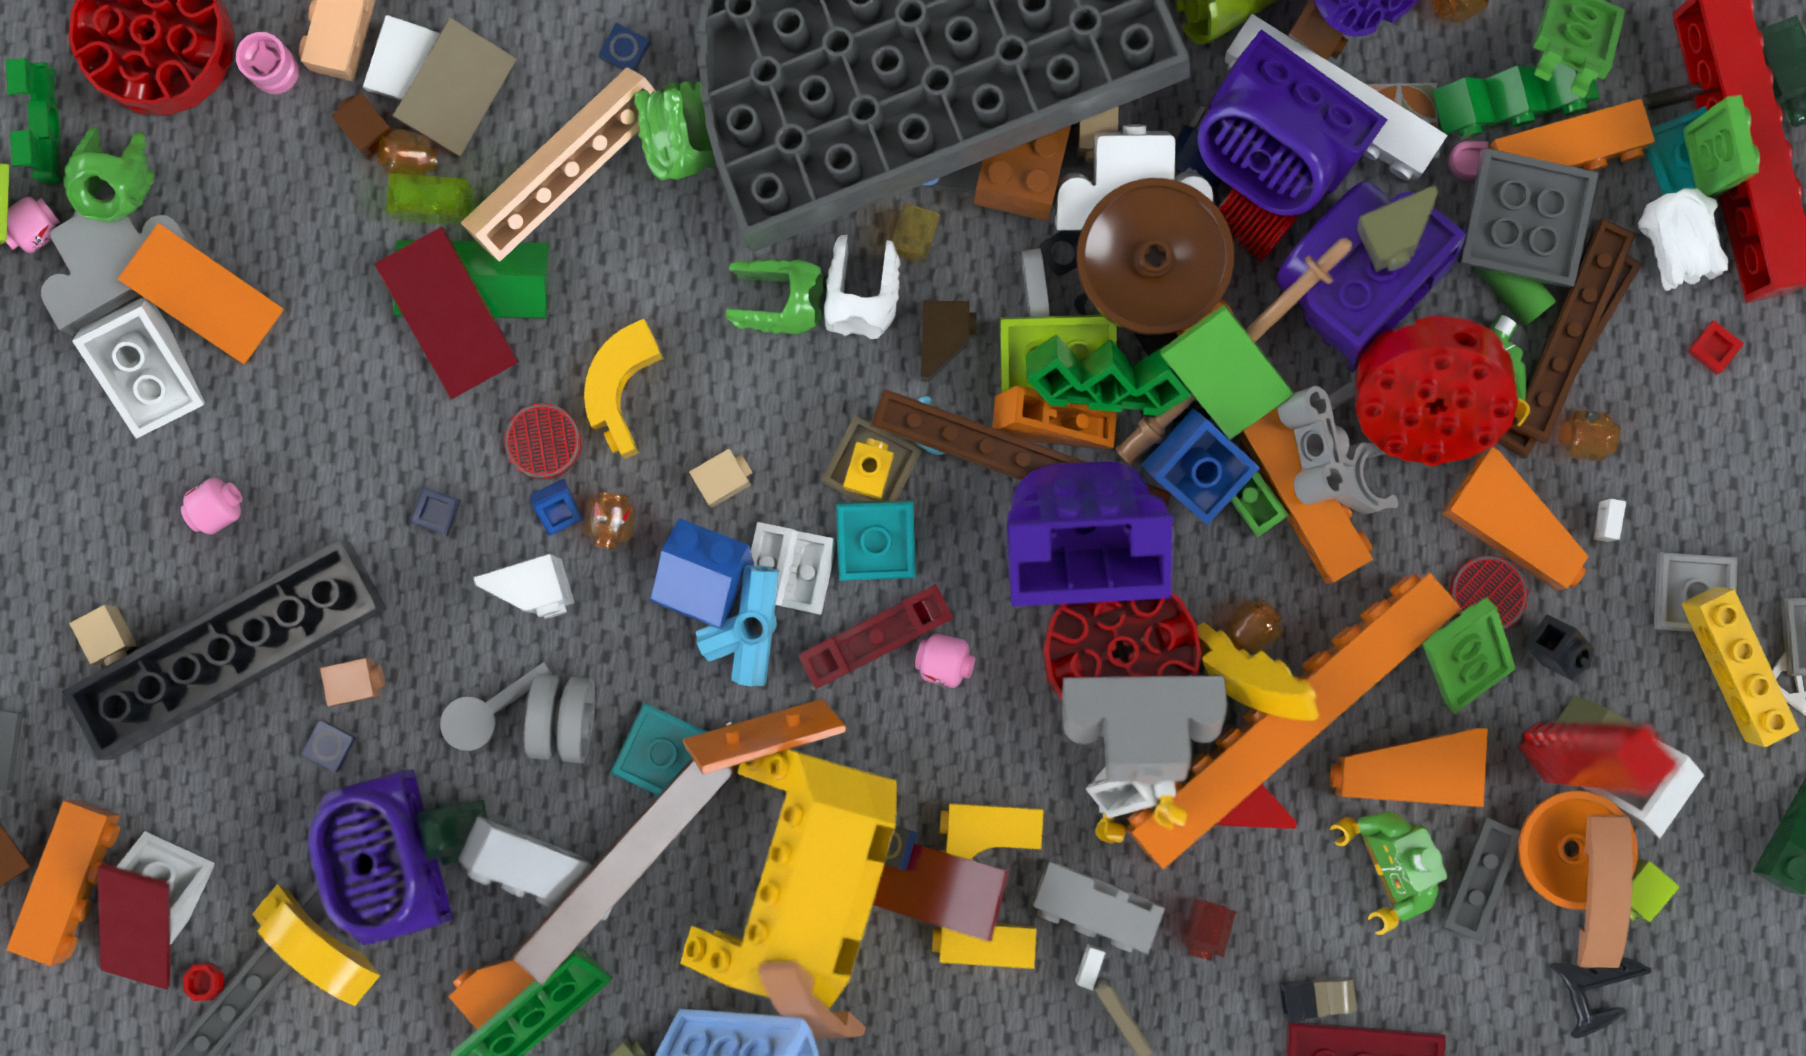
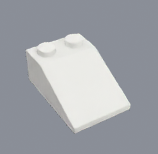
(139, 366)

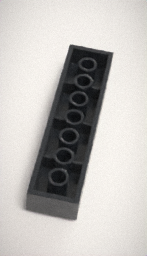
(224, 650)

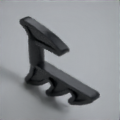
(1580, 980)

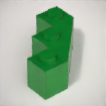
(1507, 99)
(1104, 379)

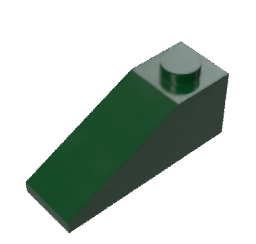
(1785, 855)

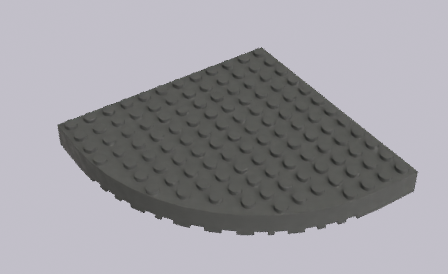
(874, 97)

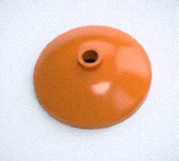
(1542, 843)

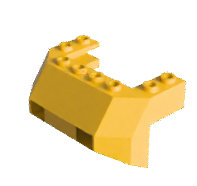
(814, 879)

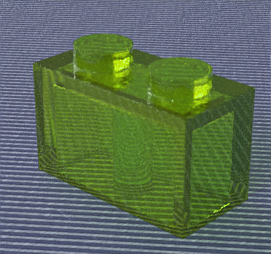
(429, 198)

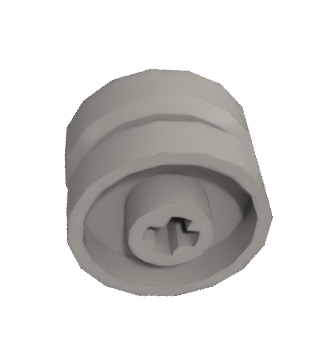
(559, 718)

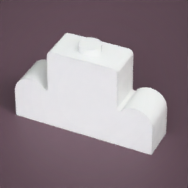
(1117, 161)

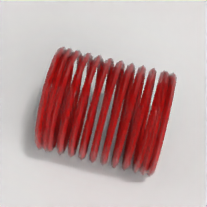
(1267, 223)

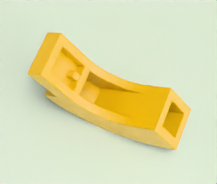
(607, 375)
(311, 949)

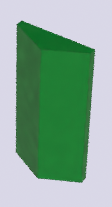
(510, 287)
(538, 1009)

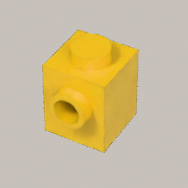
(869, 469)

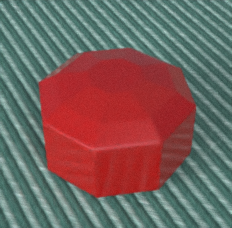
(203, 982)

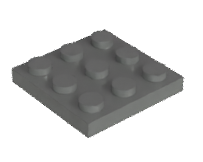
(1528, 218)

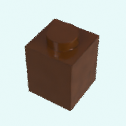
(362, 124)

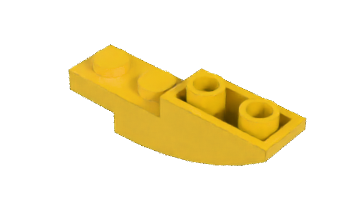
(1256, 679)

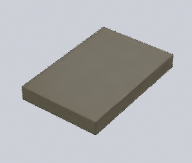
(454, 87)

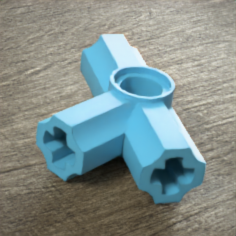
(750, 649)

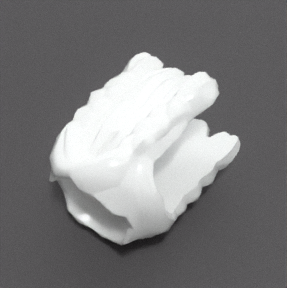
(1684, 237)
(858, 314)

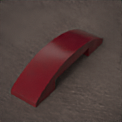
(875, 637)

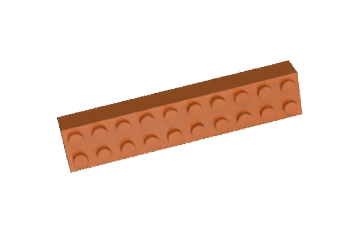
(1267, 741)

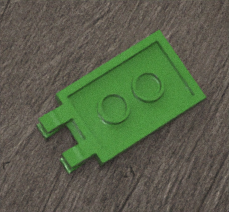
(1580, 37)

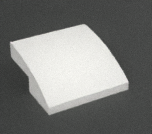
(398, 57)
(803, 564)

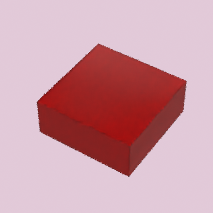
(1715, 347)

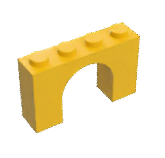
(970, 831)

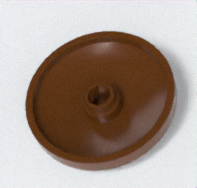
(1155, 256)

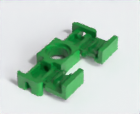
(40, 143)

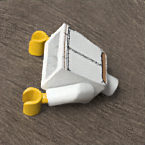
(1126, 797)

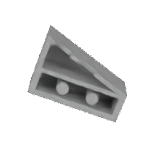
(1097, 907)

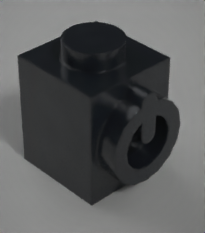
(1560, 648)

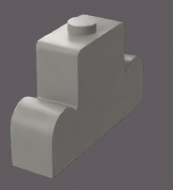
(96, 258)
(1144, 721)

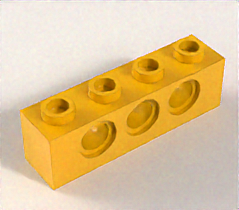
(1740, 666)

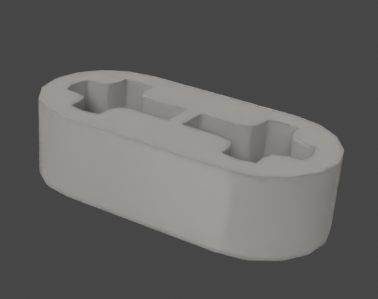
(1034, 282)

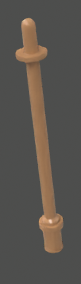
(1152, 429)

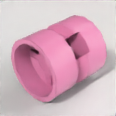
(267, 63)

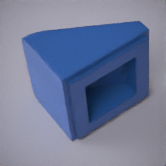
(556, 507)

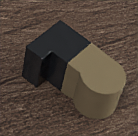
(1317, 998)

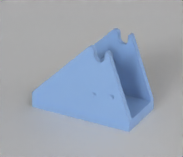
(736, 1035)

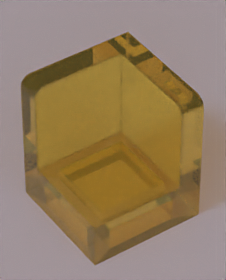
(915, 233)

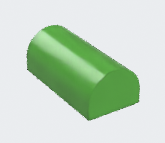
(1522, 296)
(1258, 505)

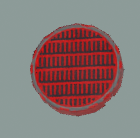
(543, 441)
(1493, 579)

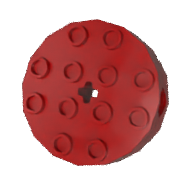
(153, 52)
(1436, 390)
(1157, 631)

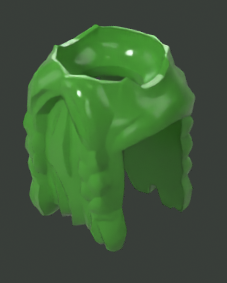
(674, 131)
(91, 168)
(802, 308)

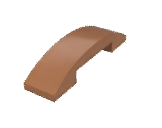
(1608, 891)
(791, 994)

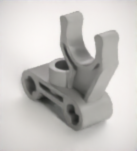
(1327, 461)

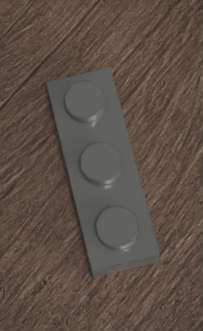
(1481, 879)

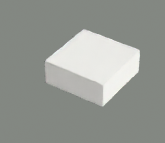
(1609, 520)
(1090, 966)

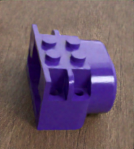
(1283, 129)
(1360, 299)
(1087, 536)
(403, 888)

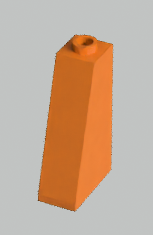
(1514, 521)
(1422, 770)

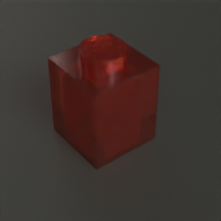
(1208, 929)

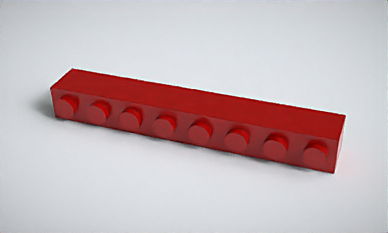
(1598, 755)

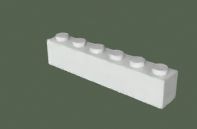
(1403, 141)

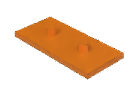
(200, 293)
(763, 736)

